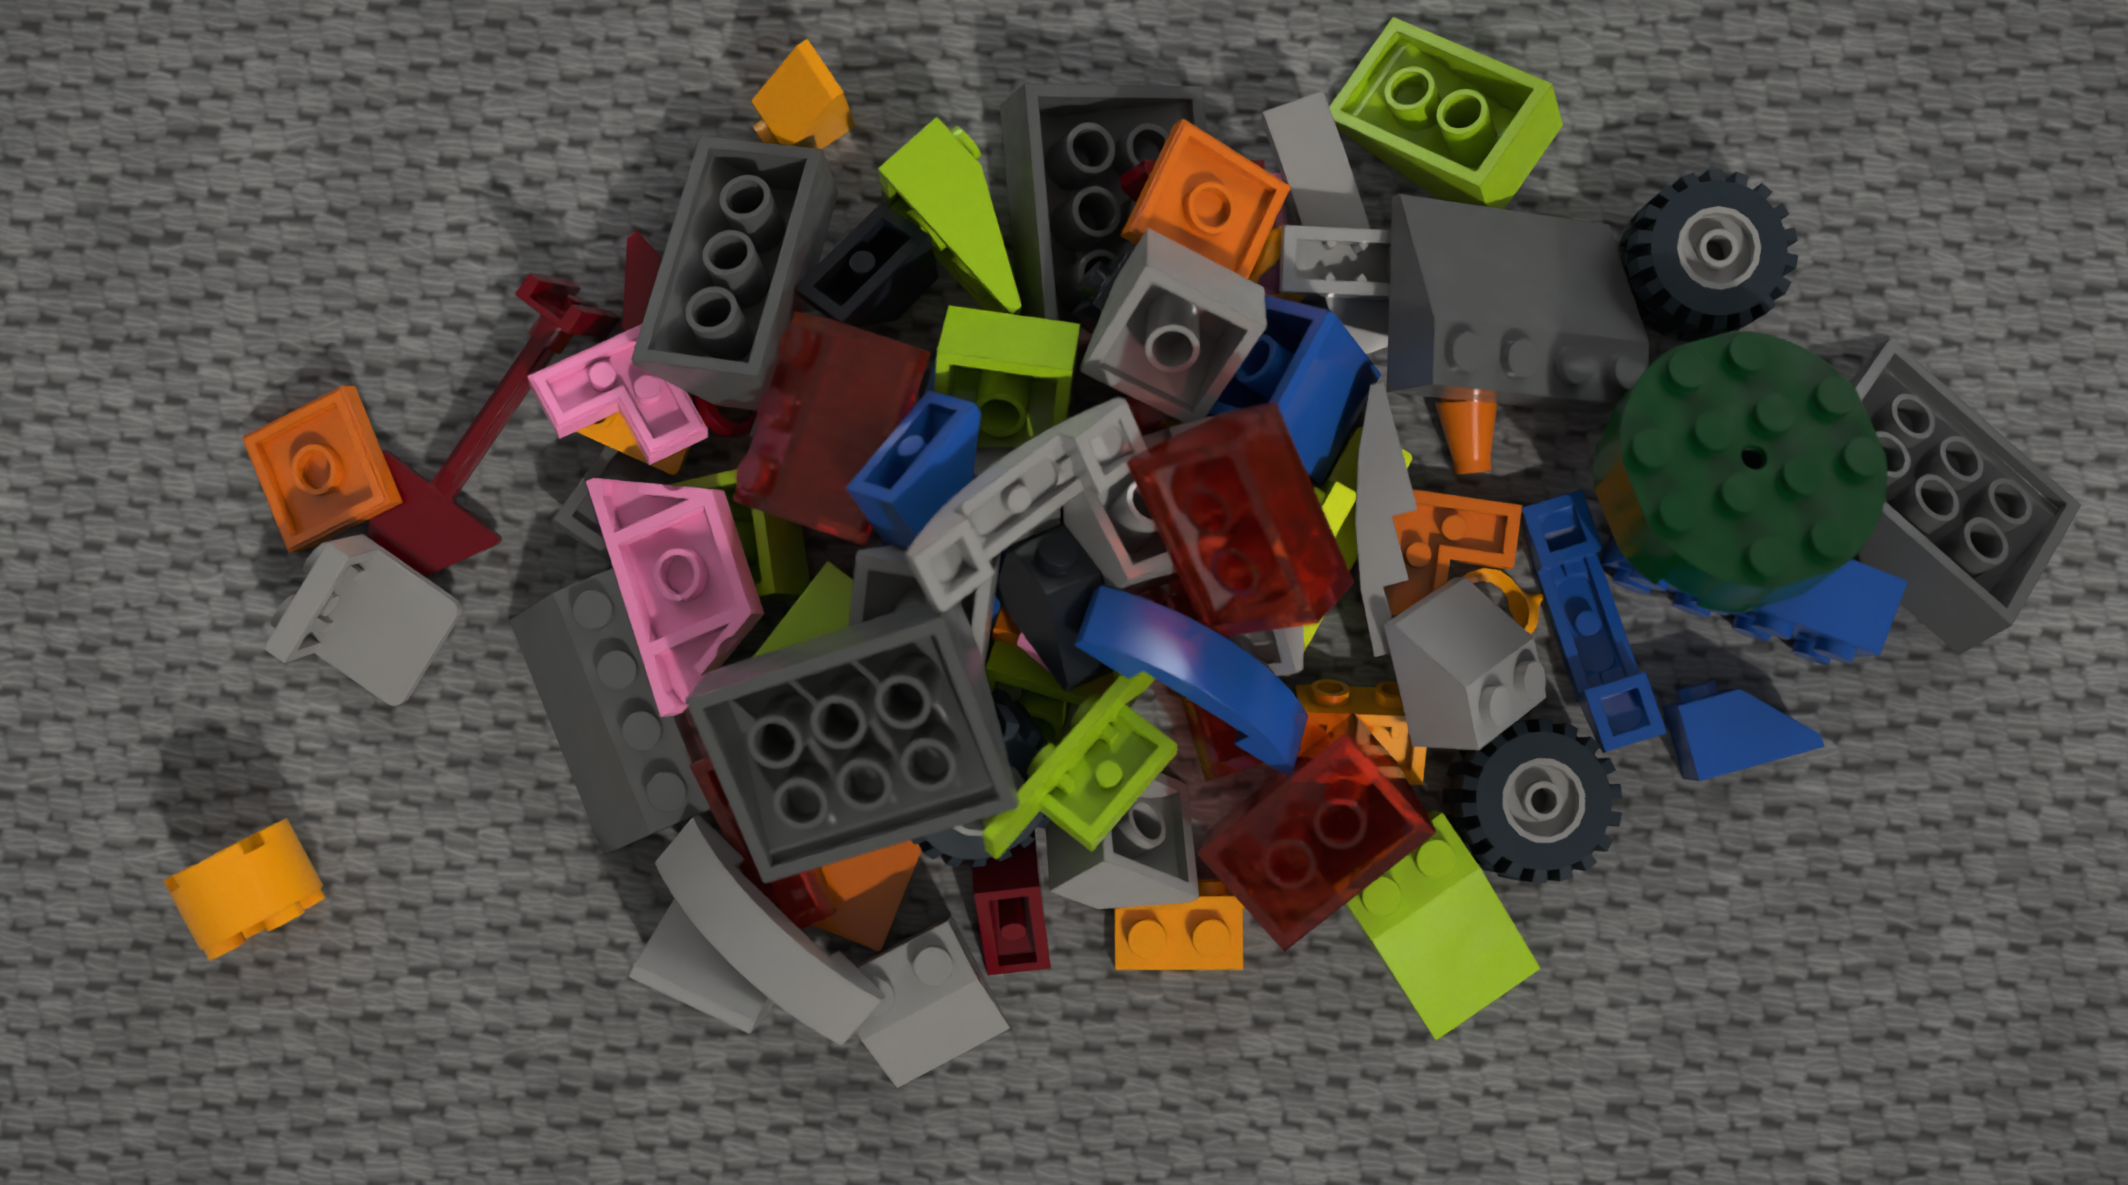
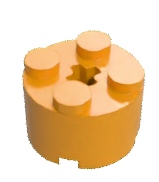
(246, 889)

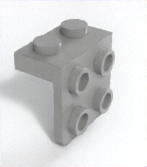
(365, 617)

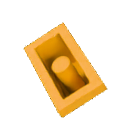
(802, 103)

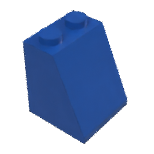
(1313, 375)

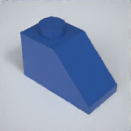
(918, 467)
(1730, 731)

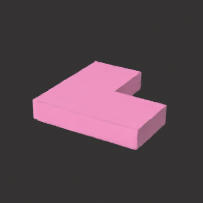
(607, 382)

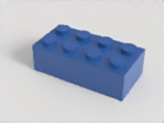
(1834, 620)

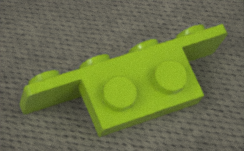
(1092, 773)

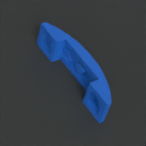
(1587, 622)
(1199, 664)

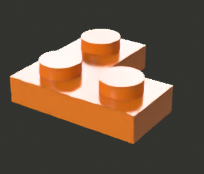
(1447, 531)

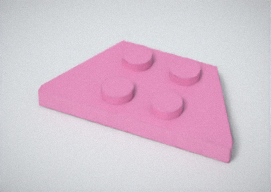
(678, 579)

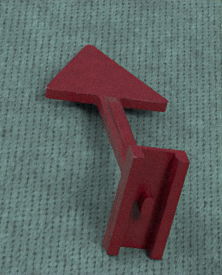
(430, 525)

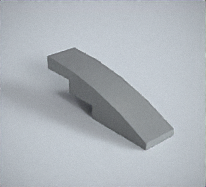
(1324, 196)
(1335, 262)
(1381, 493)

